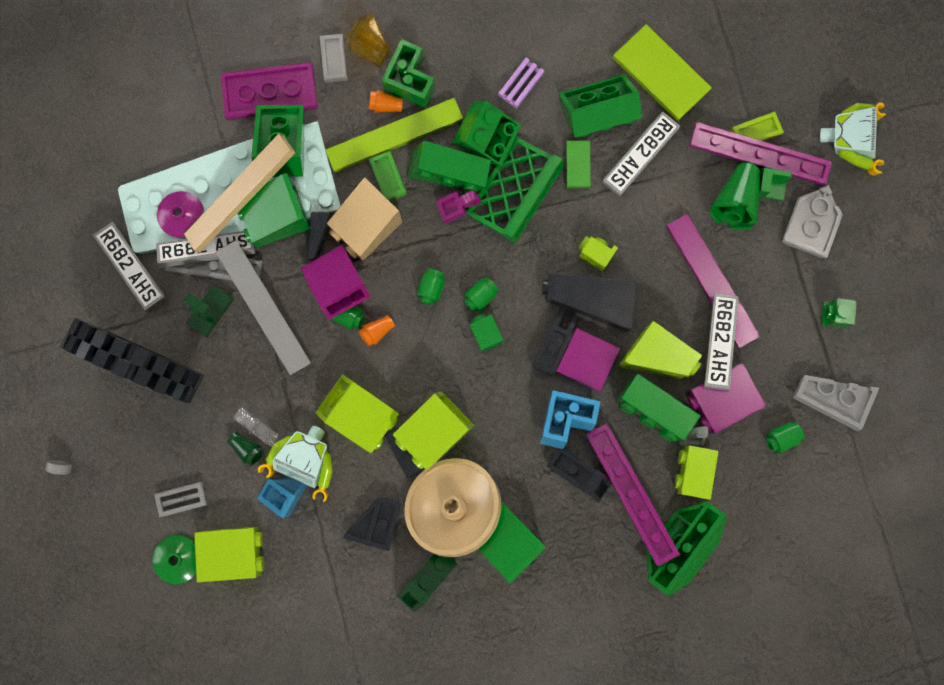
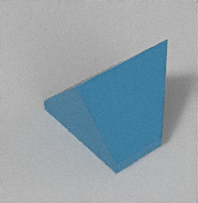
(281, 495)

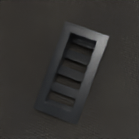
(318, 233)

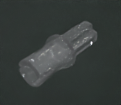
(256, 427)

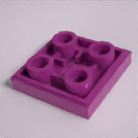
(588, 360)

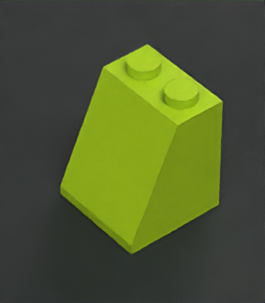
(661, 354)
(357, 414)
(432, 430)

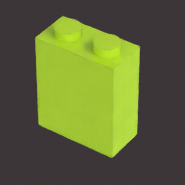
(228, 554)

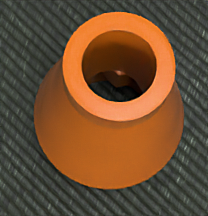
(384, 102)
(376, 330)

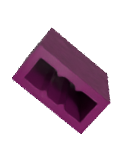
(335, 282)
(723, 408)

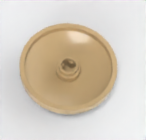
(452, 507)

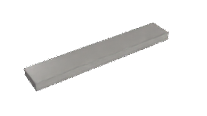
(263, 307)

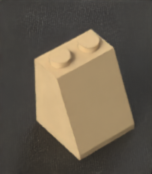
(364, 220)

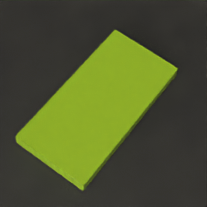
(662, 72)

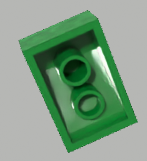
(282, 120)

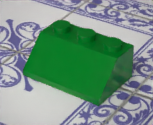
(601, 105)

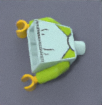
(856, 135)
(302, 459)

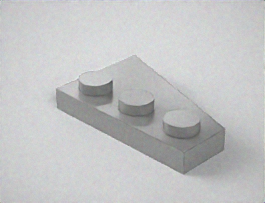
(838, 400)

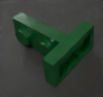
(208, 310)
(426, 581)

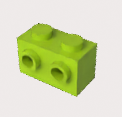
(696, 472)

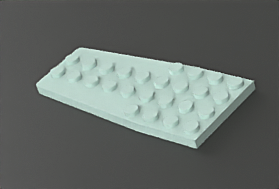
(210, 177)

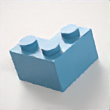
(566, 412)

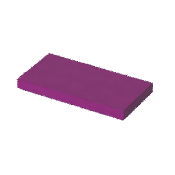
(268, 86)

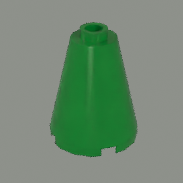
(739, 198)

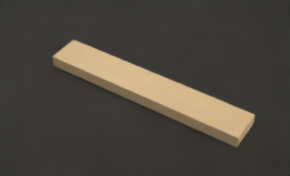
(239, 193)

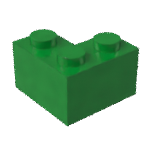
(404, 78)

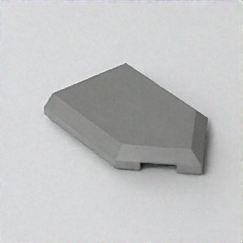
(814, 223)

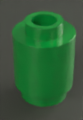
(431, 286)
(480, 294)
(351, 318)
(784, 437)

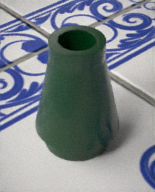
(247, 450)

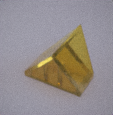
(367, 40)

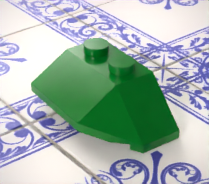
(695, 534)

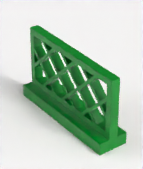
(532, 199)

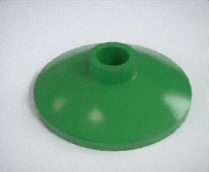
(184, 550)

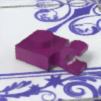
(454, 205)

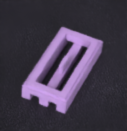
(532, 68)

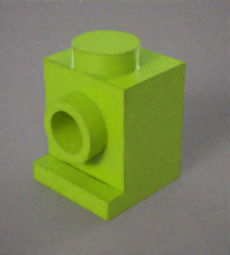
(596, 252)

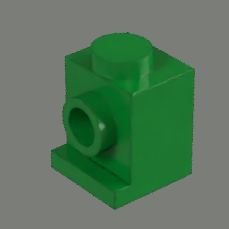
(838, 313)

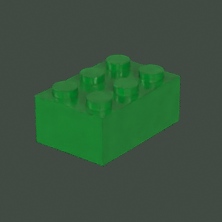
(657, 409)

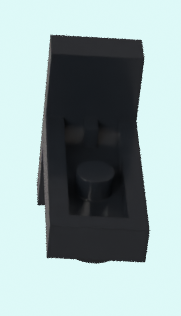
(579, 474)

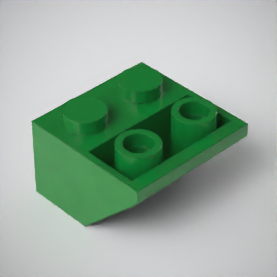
(486, 132)

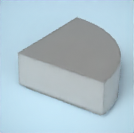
(696, 437)

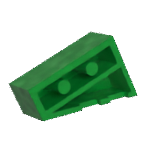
(448, 167)

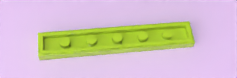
(394, 135)

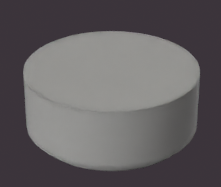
(58, 467)

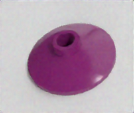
(178, 225)

